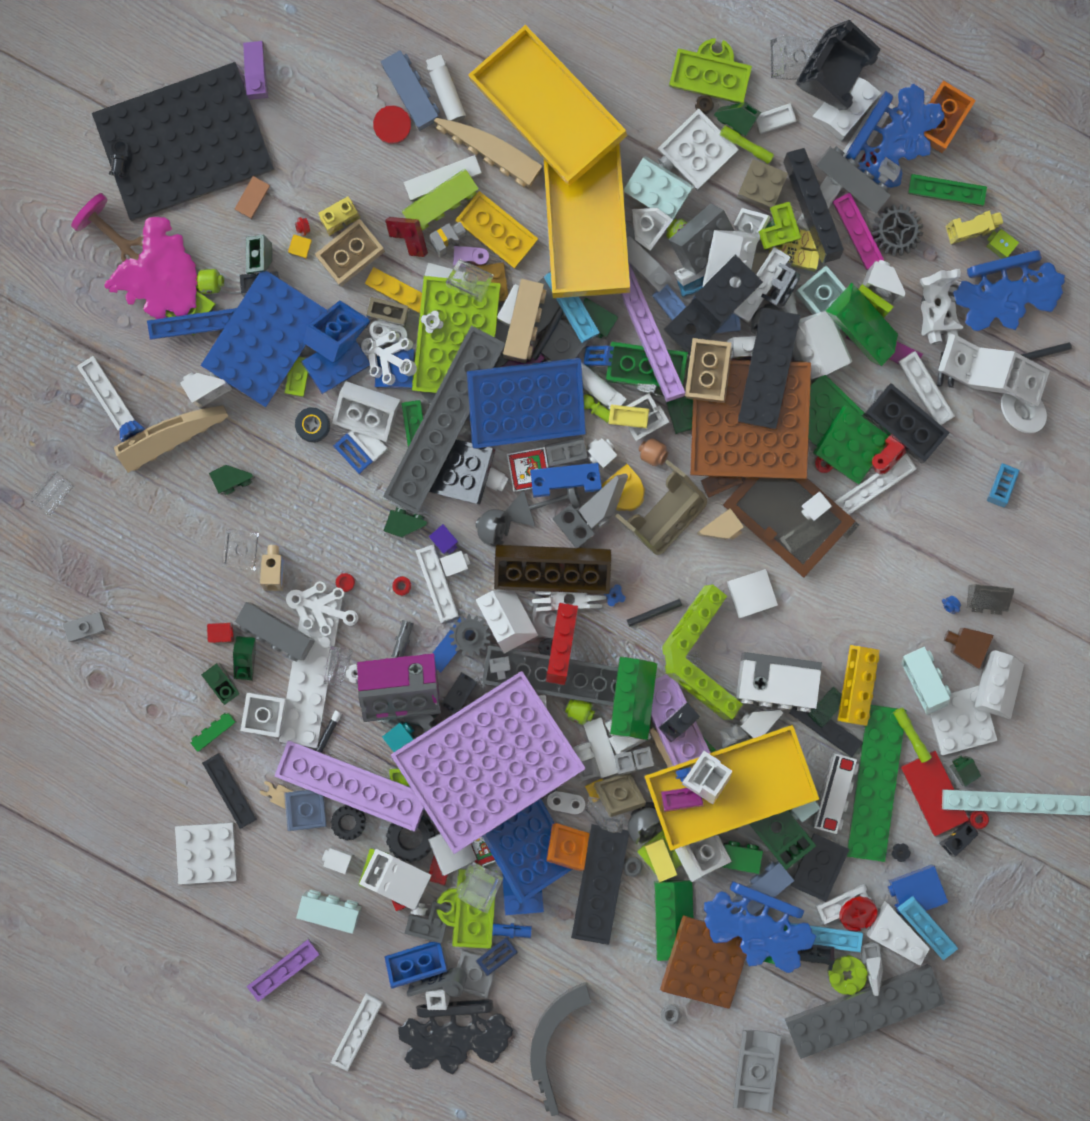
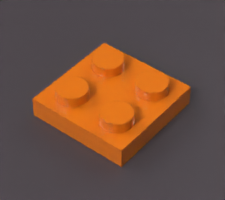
(568, 847)

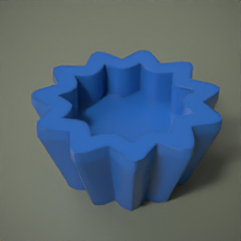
(130, 429)

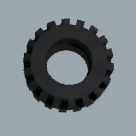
(410, 854)

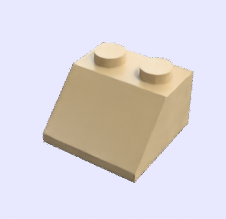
(723, 527)

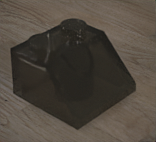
(989, 598)

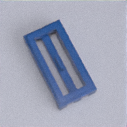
(605, 356)
(363, 465)

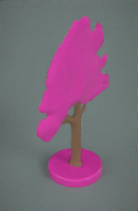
(159, 274)

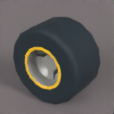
(309, 419)

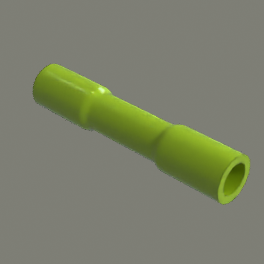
(756, 150)
(906, 724)

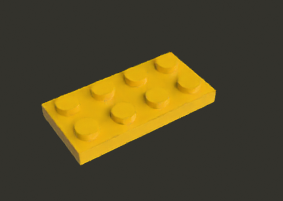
(496, 230)

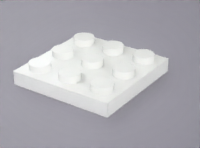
(697, 149)
(962, 725)
(206, 853)

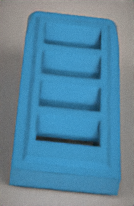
(995, 499)

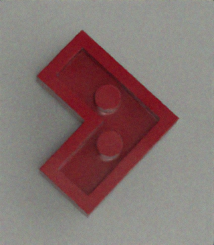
(410, 231)

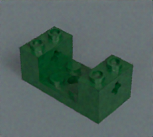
(789, 843)

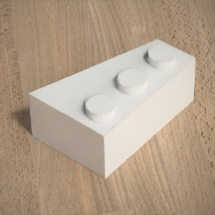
(896, 935)

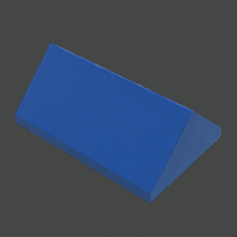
(415, 964)

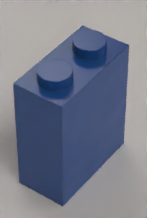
(922, 885)

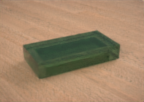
(826, 707)

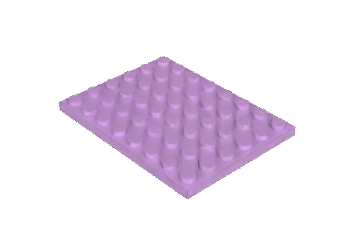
(487, 762)

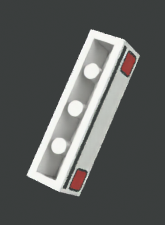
(834, 793)

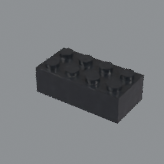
(906, 423)

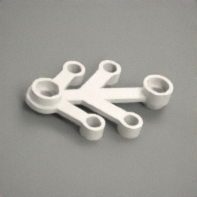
(371, 347)
(319, 607)

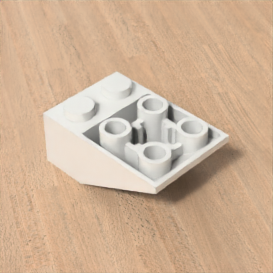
(395, 879)

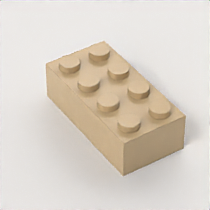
(523, 321)

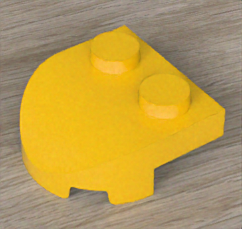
(633, 490)

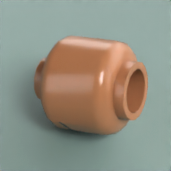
(653, 452)

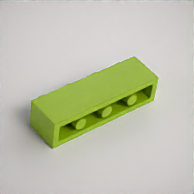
(441, 199)

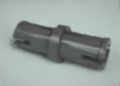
(402, 639)

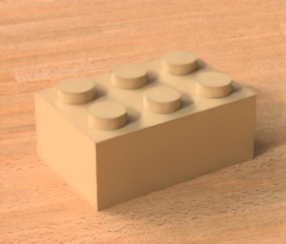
(350, 252)
(708, 370)

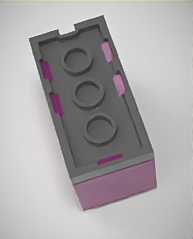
(398, 687)

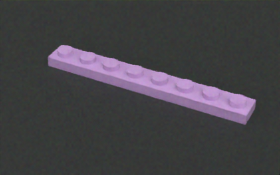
(652, 341)

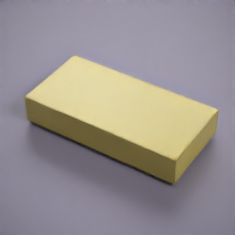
(628, 416)
(660, 860)

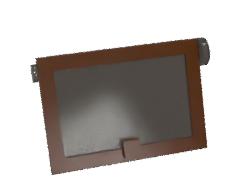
(774, 515)

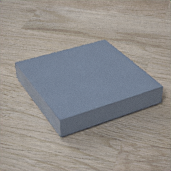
(304, 810)

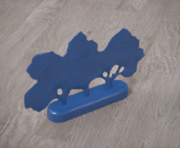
(902, 136)
(1008, 297)
(760, 933)

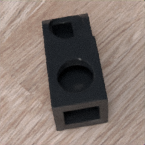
(959, 839)

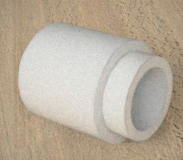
(496, 480)

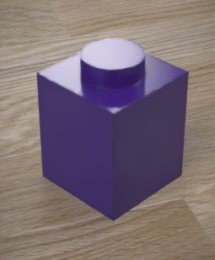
(444, 540)

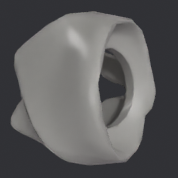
(733, 736)

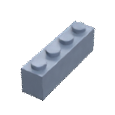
(409, 89)
(770, 882)

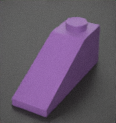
(255, 70)

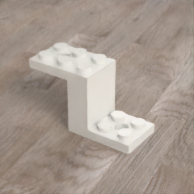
(994, 370)

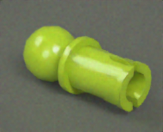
(597, 409)

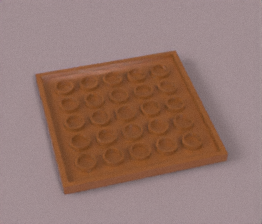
(739, 449)

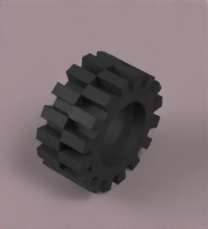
(340, 831)

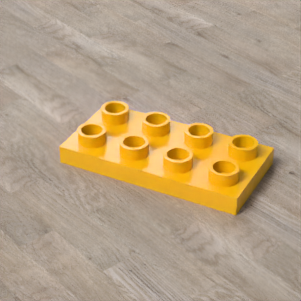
(547, 105)
(588, 230)
(764, 781)

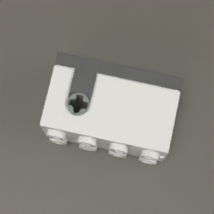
(783, 681)

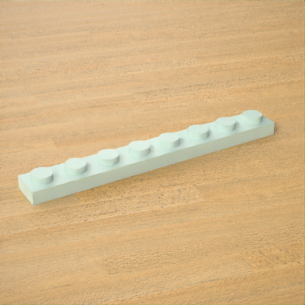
(1016, 802)

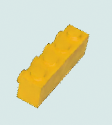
(858, 685)

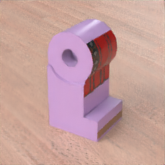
(472, 255)

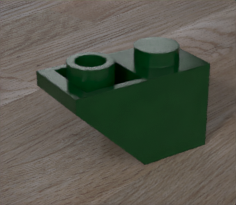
(738, 116)
(228, 478)
(402, 524)
(244, 658)
(221, 683)
(965, 770)

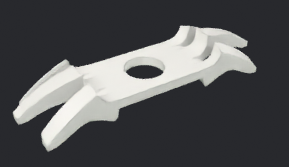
(558, 597)

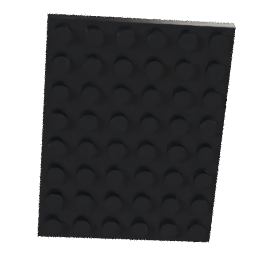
(184, 141)

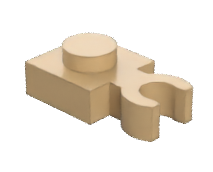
(276, 793)

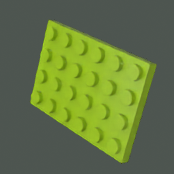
(457, 312)

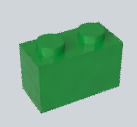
(743, 858)

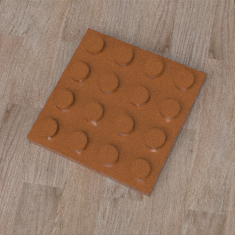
(701, 967)

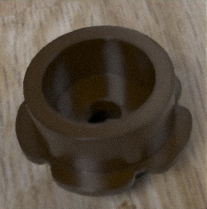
(708, 101)

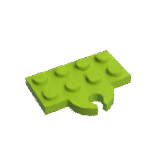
(711, 72)
(469, 924)

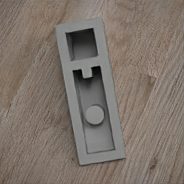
(646, 266)
(604, 503)

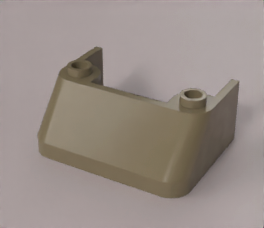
(670, 514)

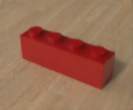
(561, 643)

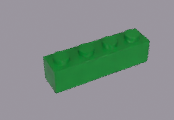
(212, 732)

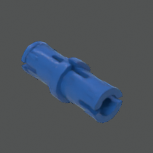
(511, 930)

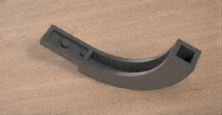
(562, 1006)

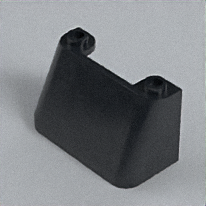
(837, 64)

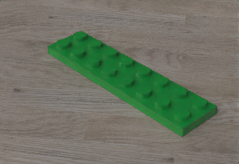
(875, 785)

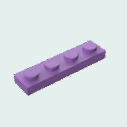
(283, 970)

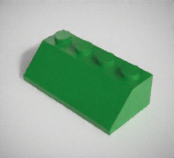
(864, 325)
(633, 698)
(672, 902)

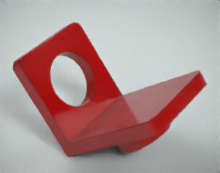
(220, 632)

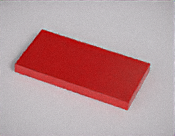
(927, 784)

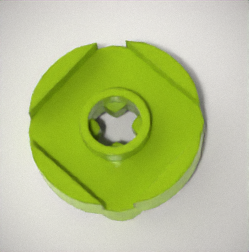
(858, 973)

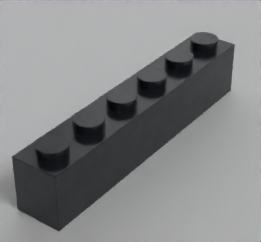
(813, 205)

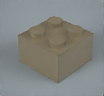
(762, 185)

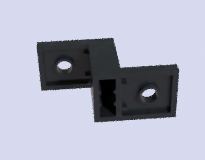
(713, 303)

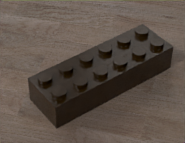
(552, 569)

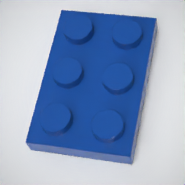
(330, 374)

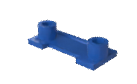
(565, 477)

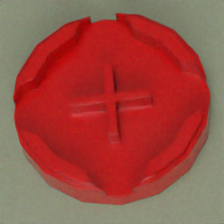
(392, 124)
(858, 913)

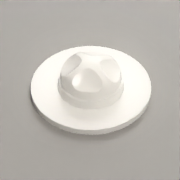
(1022, 415)

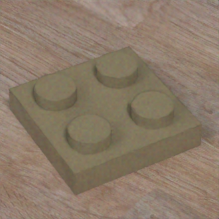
(619, 794)

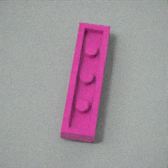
(857, 230)

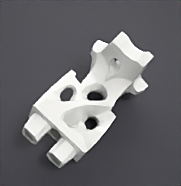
(934, 317)

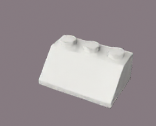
(842, 121)
(724, 247)
(884, 282)
(821, 344)
(203, 388)
(365, 405)
(506, 619)
(999, 684)
(703, 857)

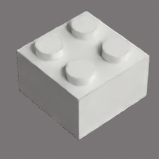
(263, 714)

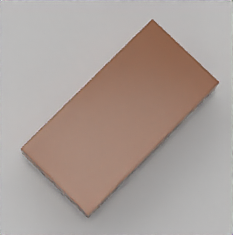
(252, 197)

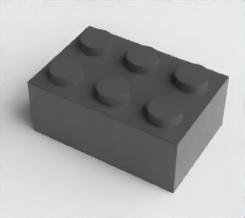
(694, 240)

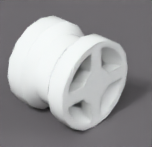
(584, 751)

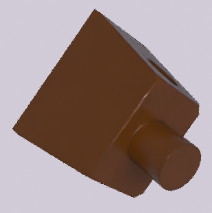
(969, 645)

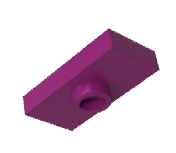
(680, 799)

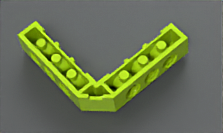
(681, 642)

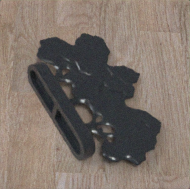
(452, 1042)

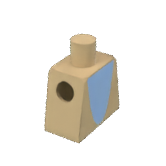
(272, 577)

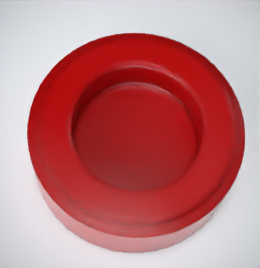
(345, 581)

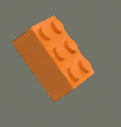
(955, 107)

